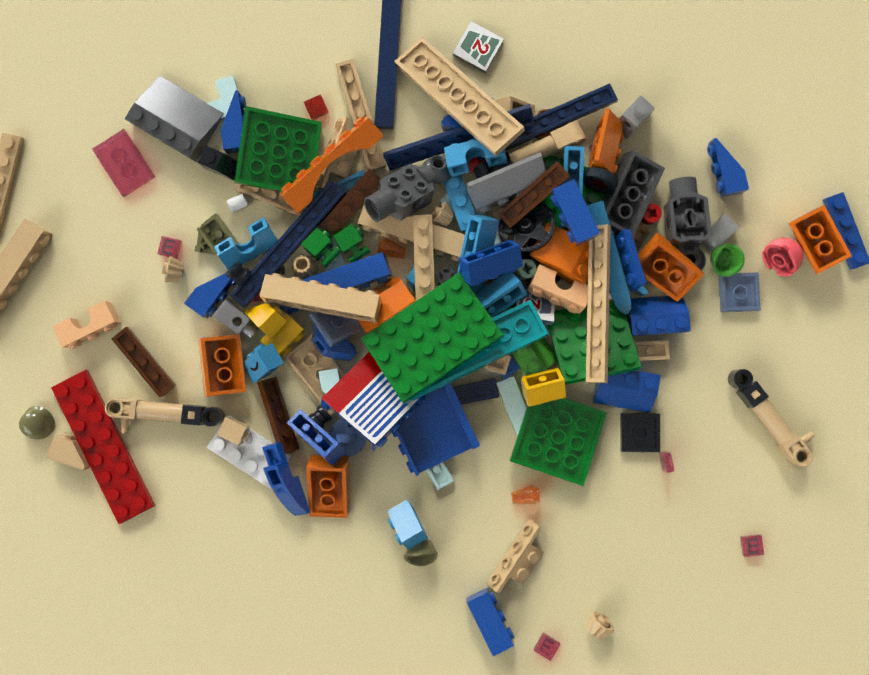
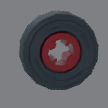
(600, 179)

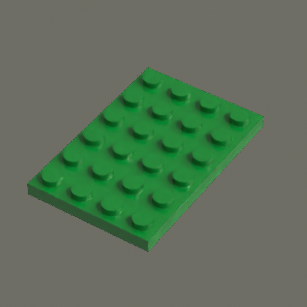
(432, 337)

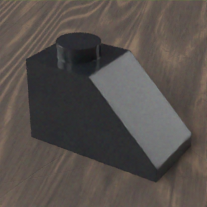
(218, 163)

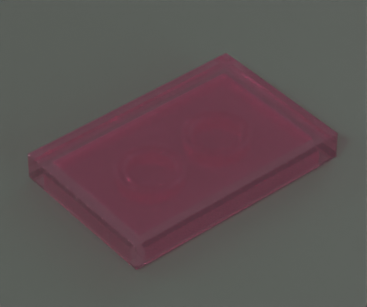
(123, 162)

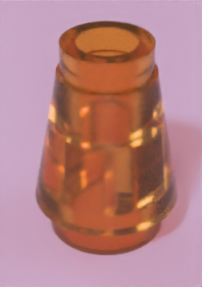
(391, 248)
(526, 495)

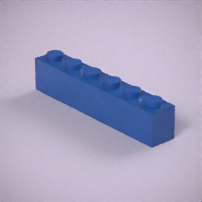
(355, 274)

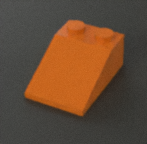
(563, 256)
(668, 267)
(328, 487)

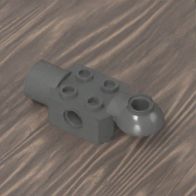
(407, 189)
(687, 219)

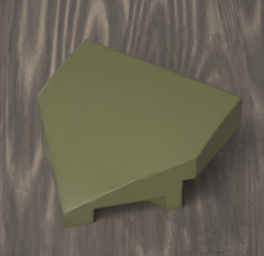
(212, 233)

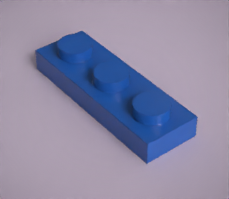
(630, 260)

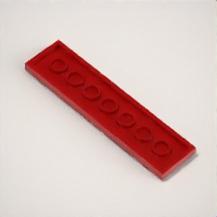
(103, 447)

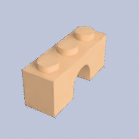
(544, 286)
(102, 318)

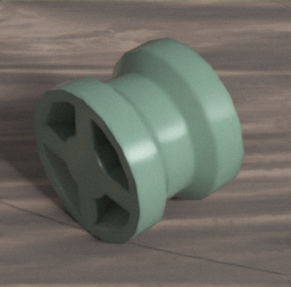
(522, 274)

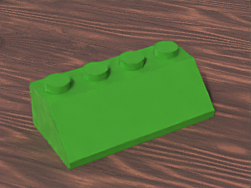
(534, 357)

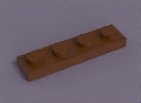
(534, 195)
(350, 203)
(143, 362)
(278, 414)

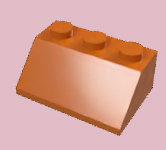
(606, 142)
(820, 239)
(394, 299)
(222, 365)

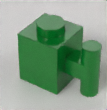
(349, 240)
(318, 245)

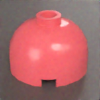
(783, 256)

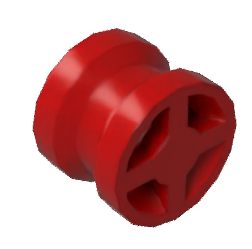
(648, 218)

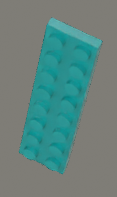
(520, 328)

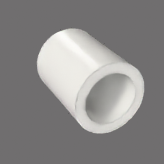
(237, 203)

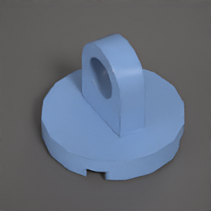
(347, 437)

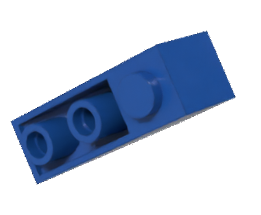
(233, 124)
(729, 174)
(208, 295)

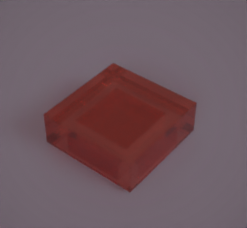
(316, 107)

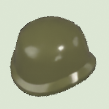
(37, 423)
(421, 554)

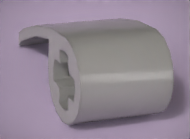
(721, 231)

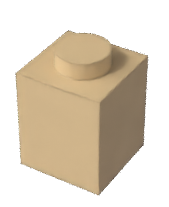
(234, 431)

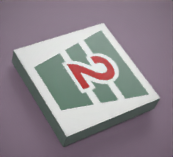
(478, 47)

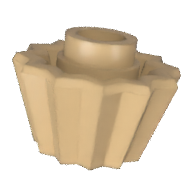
(442, 215)
(304, 267)
(172, 270)
(600, 625)

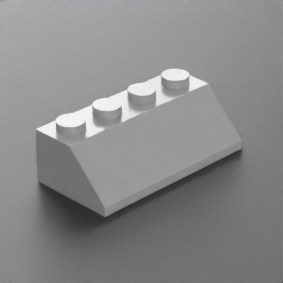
(504, 183)

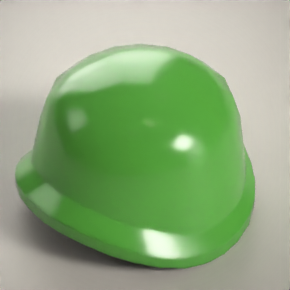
(727, 260)

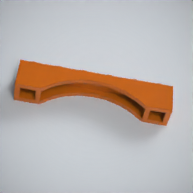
(361, 136)

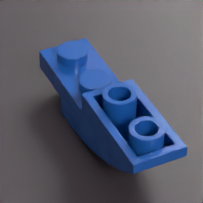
(285, 486)

